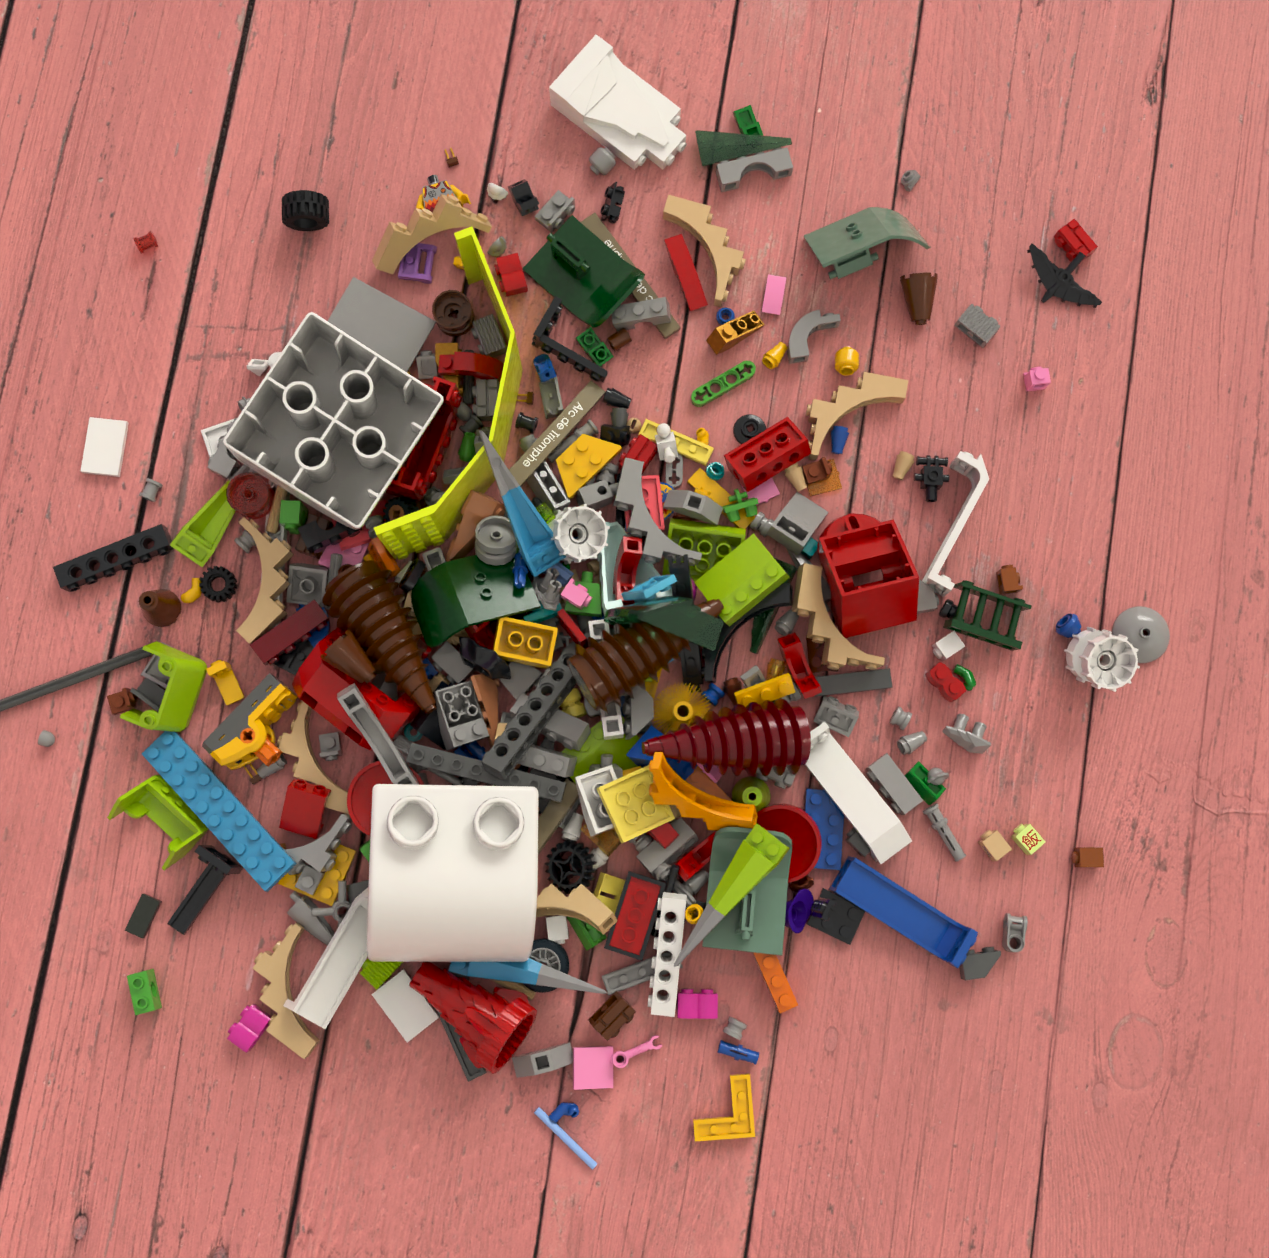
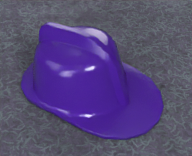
(798, 910)

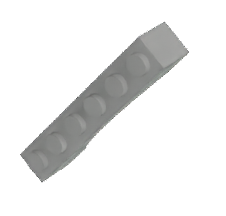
(376, 736)

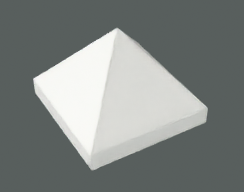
(257, 366)

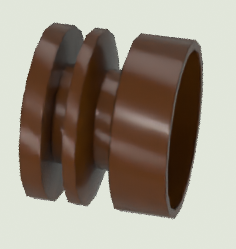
(448, 304)

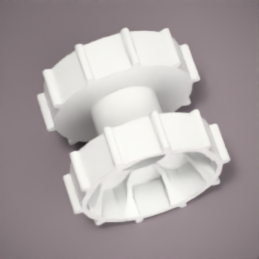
(591, 533)
(1117, 664)

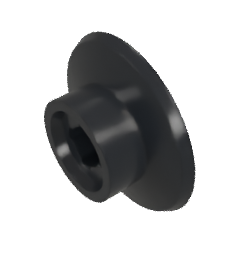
(740, 427)

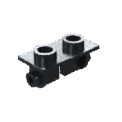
(609, 209)

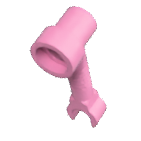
(648, 1045)

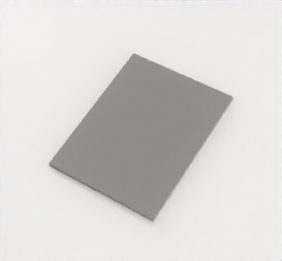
(382, 323)

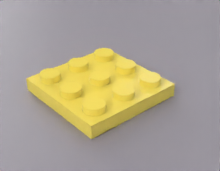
(631, 805)

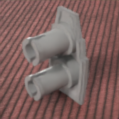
(548, 589)
(973, 741)

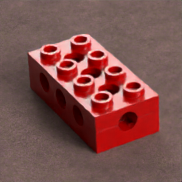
(767, 454)

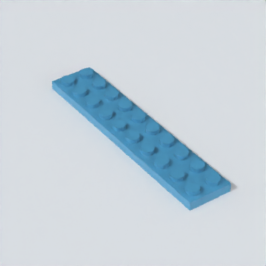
(219, 809)

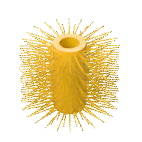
(682, 702)

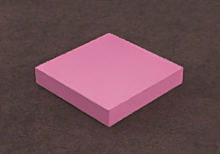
(592, 1067)

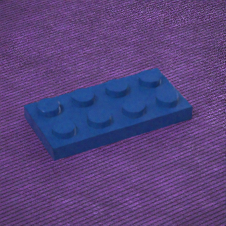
(830, 824)

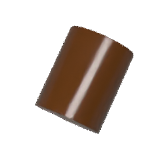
(619, 339)

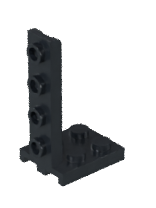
(565, 355)
(204, 888)
(835, 916)

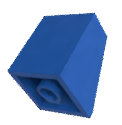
(683, 769)

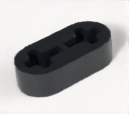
(412, 575)

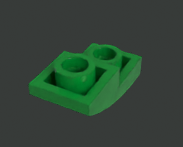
(594, 347)

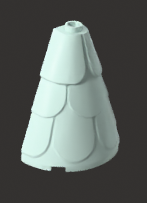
(607, 561)

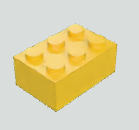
(525, 642)

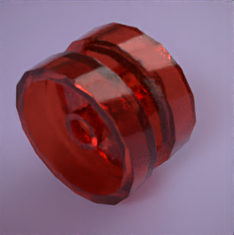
(250, 495)

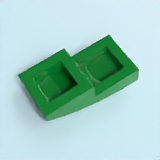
(747, 122)

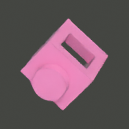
(1037, 379)
(576, 595)

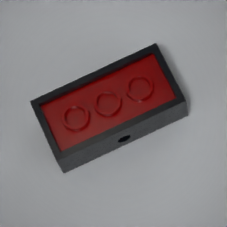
(635, 915)

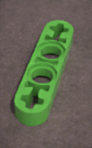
(724, 385)

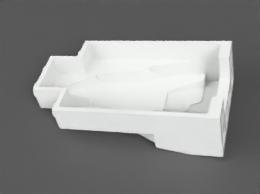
(618, 107)

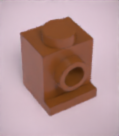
(1008, 580)

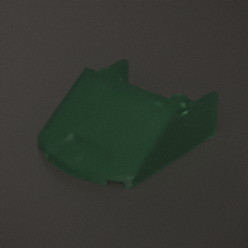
(673, 616)

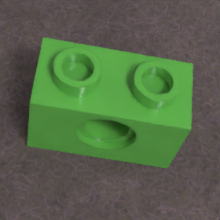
(293, 515)
(144, 991)

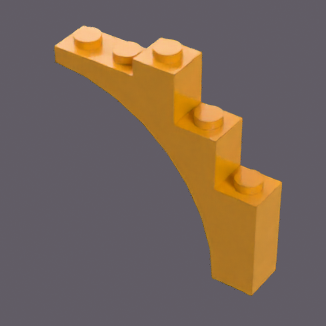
(718, 813)

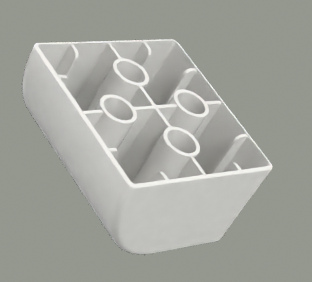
(332, 422)
(452, 873)

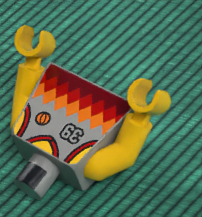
(433, 191)

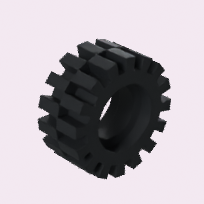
(226, 592)

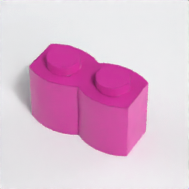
(697, 1005)
(250, 1027)

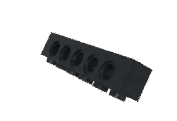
(67, 571)

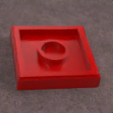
(572, 629)

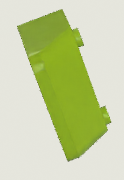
(181, 693)
(167, 810)

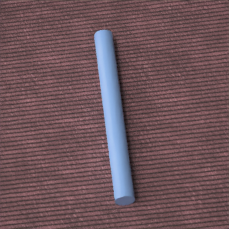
(565, 1138)

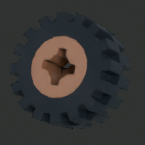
(398, 508)

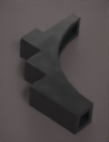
(779, 597)

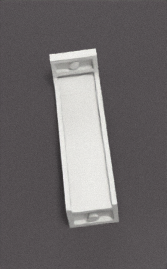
(977, 474)
(855, 796)
(336, 967)

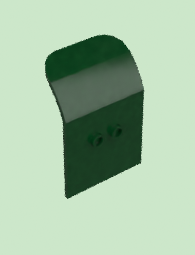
(583, 273)
(467, 594)

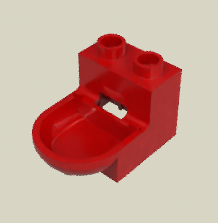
(862, 545)

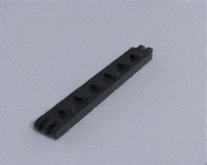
(690, 660)

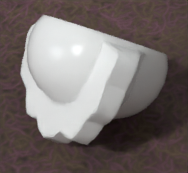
(496, 192)

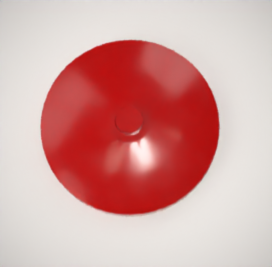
(360, 793)
(801, 830)

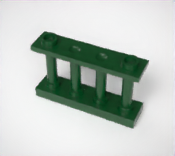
(974, 629)

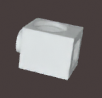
(947, 646)
(557, 929)

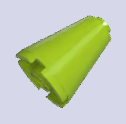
(752, 785)

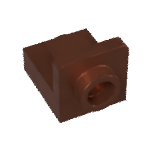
(817, 471)
(122, 701)

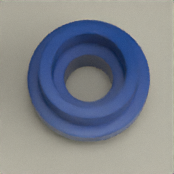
(725, 311)

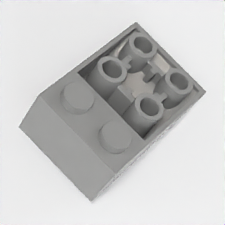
(797, 523)
(459, 715)

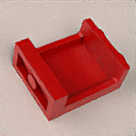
(304, 808)

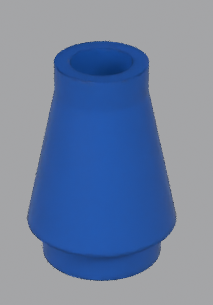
(838, 439)

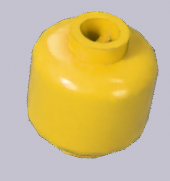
(846, 361)

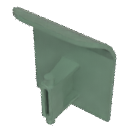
(848, 240)
(759, 917)

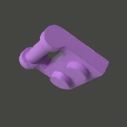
(410, 263)

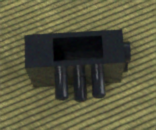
(428, 723)

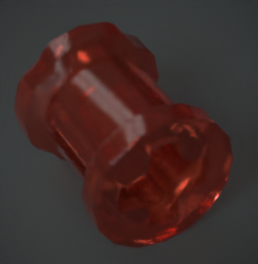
(145, 242)

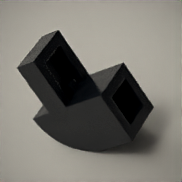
(523, 197)

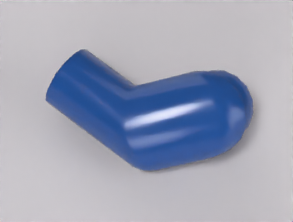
(564, 1108)

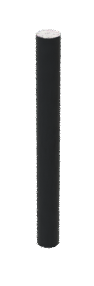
(669, 888)

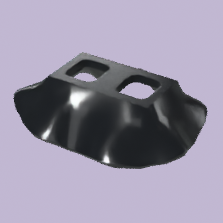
(483, 659)

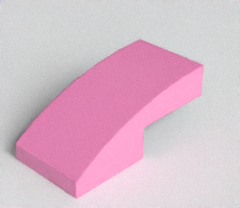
(774, 294)

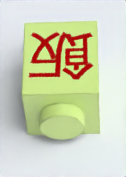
(1027, 838)

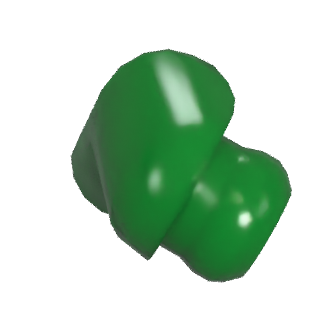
(967, 675)

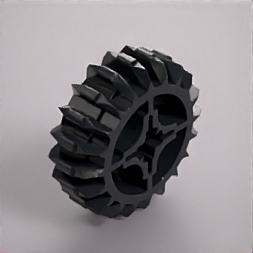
(562, 877)

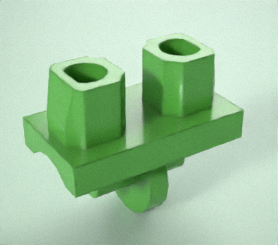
(732, 509)

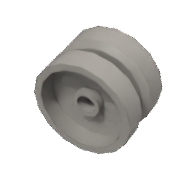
(495, 540)

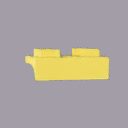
(611, 885)

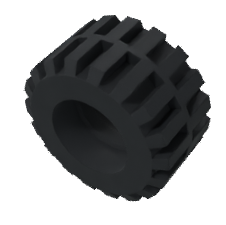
(305, 210)

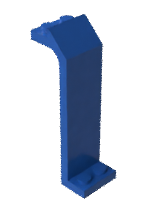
(903, 912)

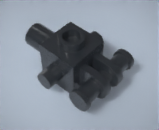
(931, 476)

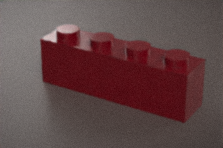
(289, 633)

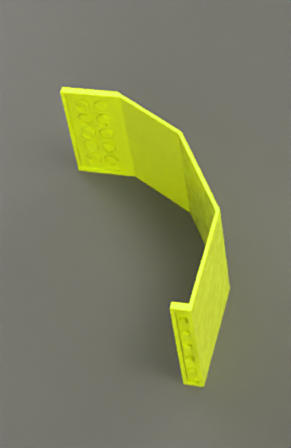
(439, 521)

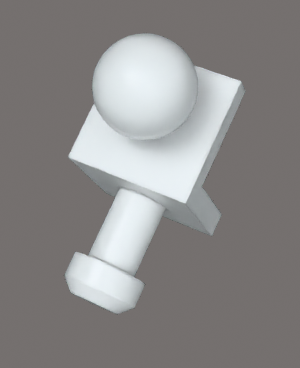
(666, 443)

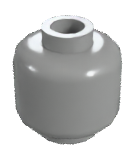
(602, 161)

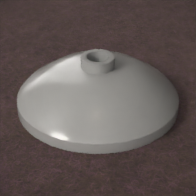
(1133, 622)

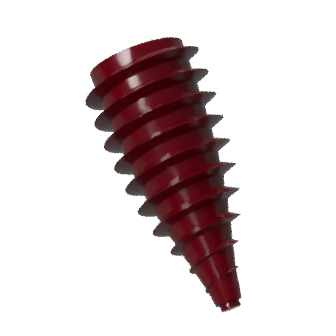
(741, 738)

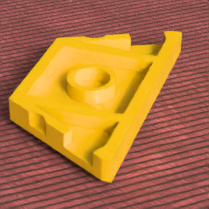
(583, 461)

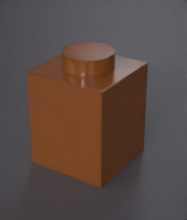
(1088, 857)

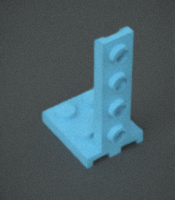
(649, 589)

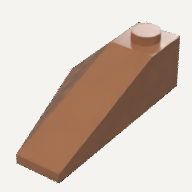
(474, 510)
(487, 698)

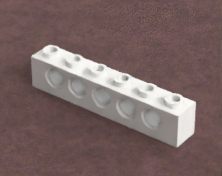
(666, 1004)

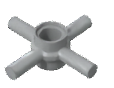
(341, 902)

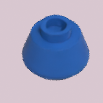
(1068, 625)

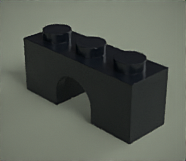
(317, 538)

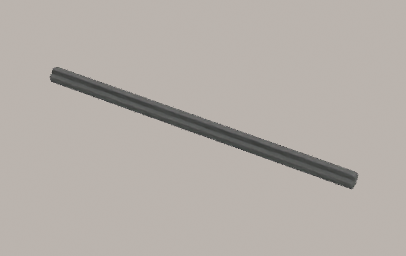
(73, 678)

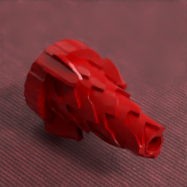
(488, 1023)

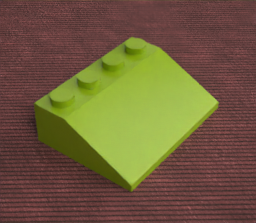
(710, 540)
(742, 579)
(596, 746)

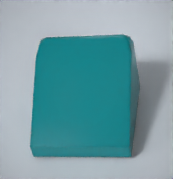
(810, 548)

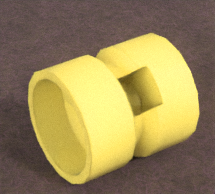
(572, 704)

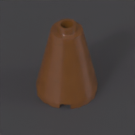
(919, 295)
(160, 607)
(350, 658)

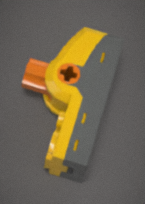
(247, 730)

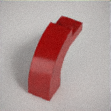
(470, 364)
(626, 567)
(797, 666)
(696, 858)

